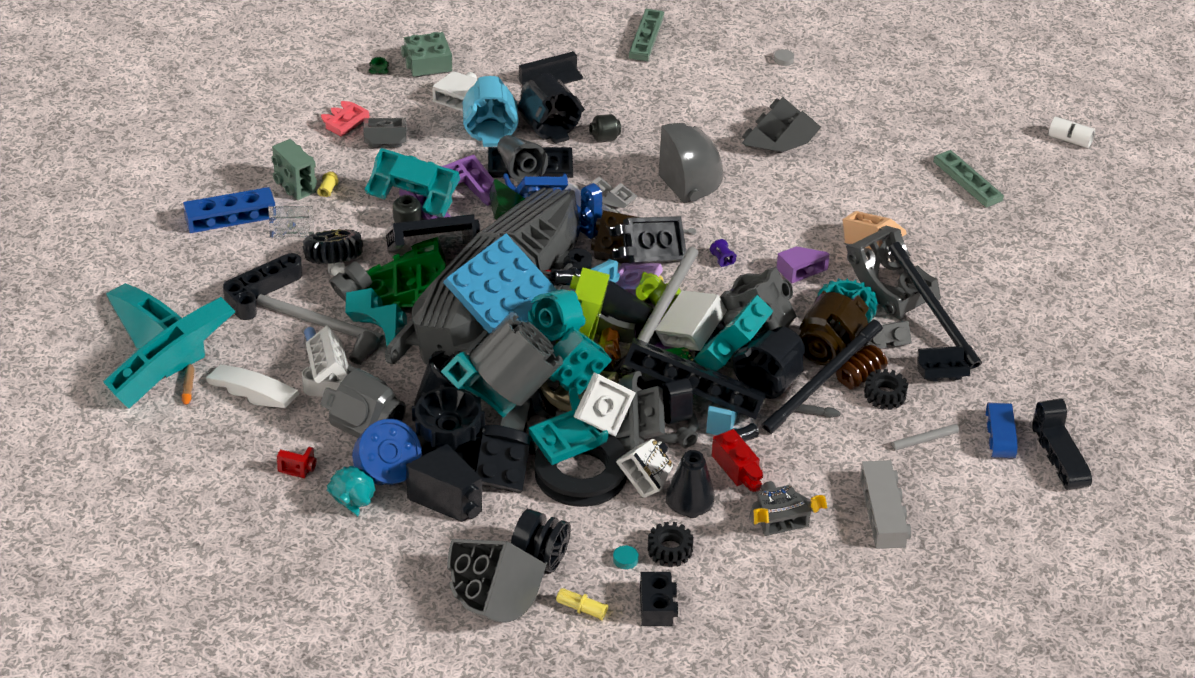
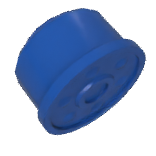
(386, 450)

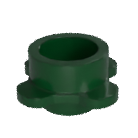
(378, 65)

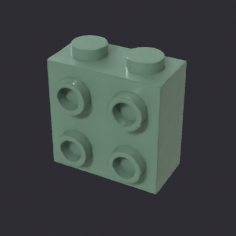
(427, 54)
(294, 169)

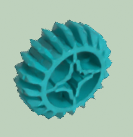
(852, 289)

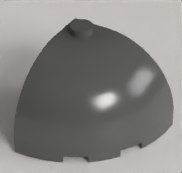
(689, 162)
(494, 578)

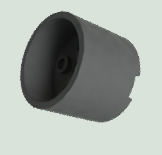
(515, 359)

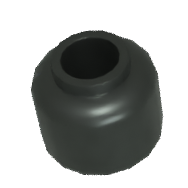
(605, 128)
(406, 209)

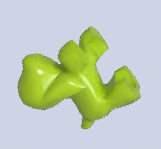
(652, 288)

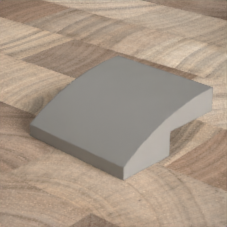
(617, 197)

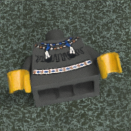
(783, 509)

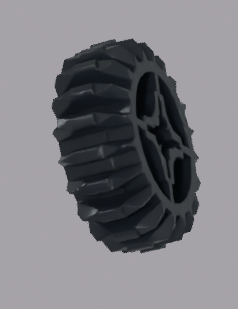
(333, 246)

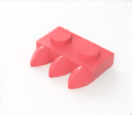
(345, 119)

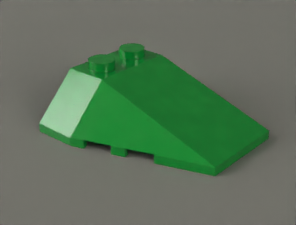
(408, 275)

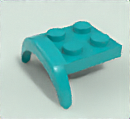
(566, 435)

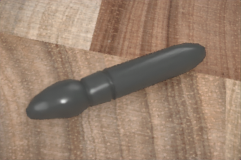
(828, 412)

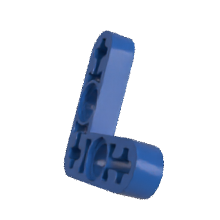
(590, 209)

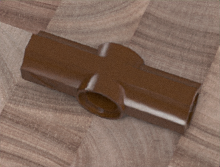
(609, 342)

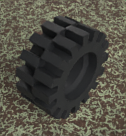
(888, 380)
(667, 554)

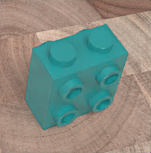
(580, 360)

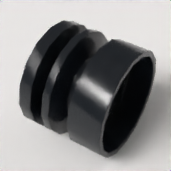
(542, 538)

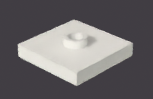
(604, 404)

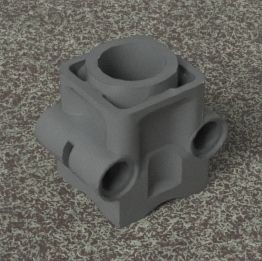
(770, 289)

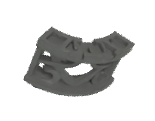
(867, 271)

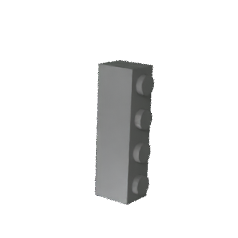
(884, 504)

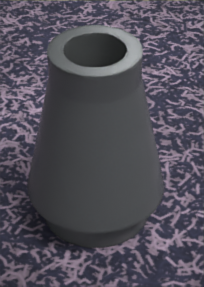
(365, 345)

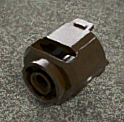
(822, 332)

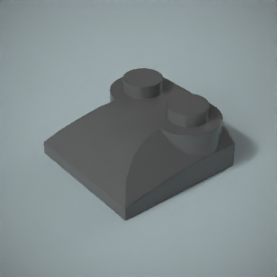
(384, 131)

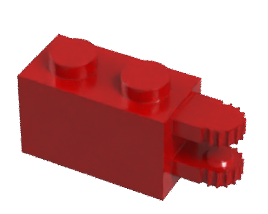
(737, 460)

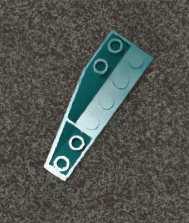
(146, 318)
(165, 351)

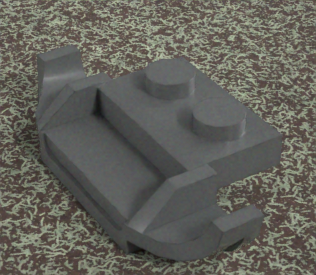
(644, 414)

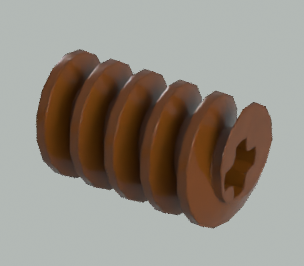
(861, 365)

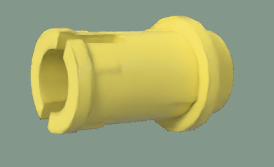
(329, 180)

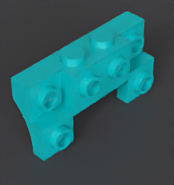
(414, 176)

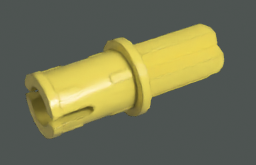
(582, 603)

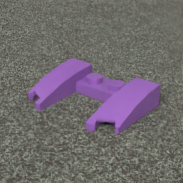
(471, 174)

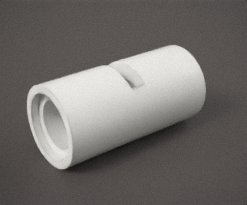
(1071, 132)

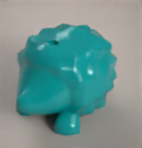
(351, 488)

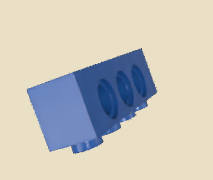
(228, 209)

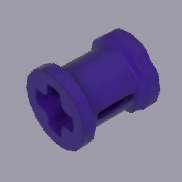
(723, 252)

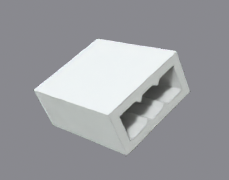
(691, 320)

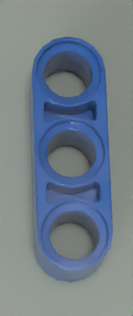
(1002, 430)

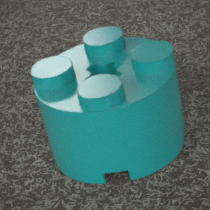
(556, 313)

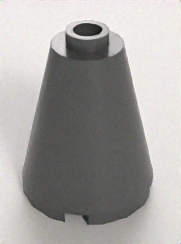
(522, 157)

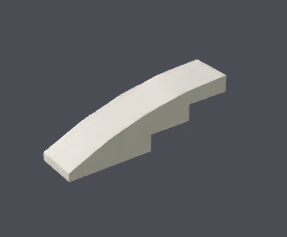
(255, 386)

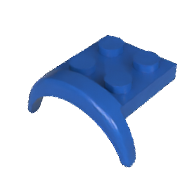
(532, 184)

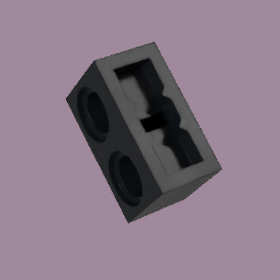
(657, 599)

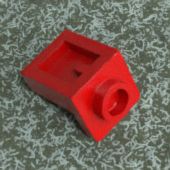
(296, 464)

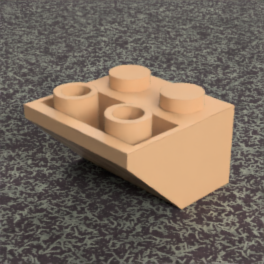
(861, 225)

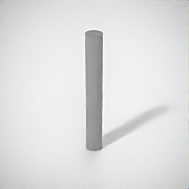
(925, 437)

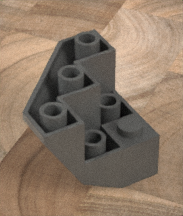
(781, 128)

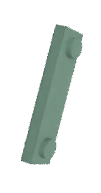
(646, 35)
(968, 178)

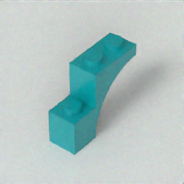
(367, 307)
(734, 335)
(465, 376)

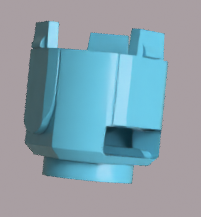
(489, 111)

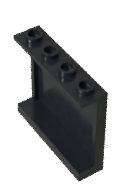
(397, 231)

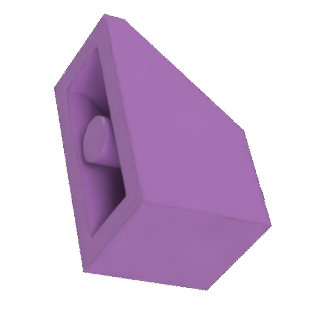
(801, 263)

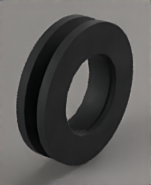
(584, 491)

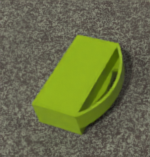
(590, 292)

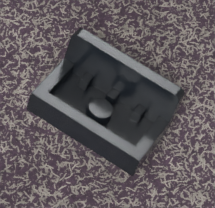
(942, 363)

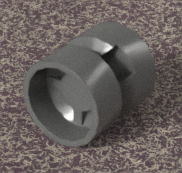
(352, 279)

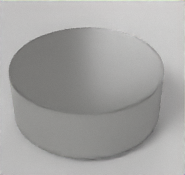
(784, 57)

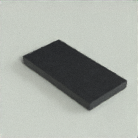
(559, 162)

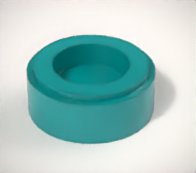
(625, 557)

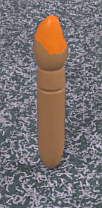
(186, 395)

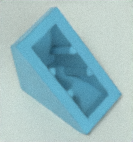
(720, 420)

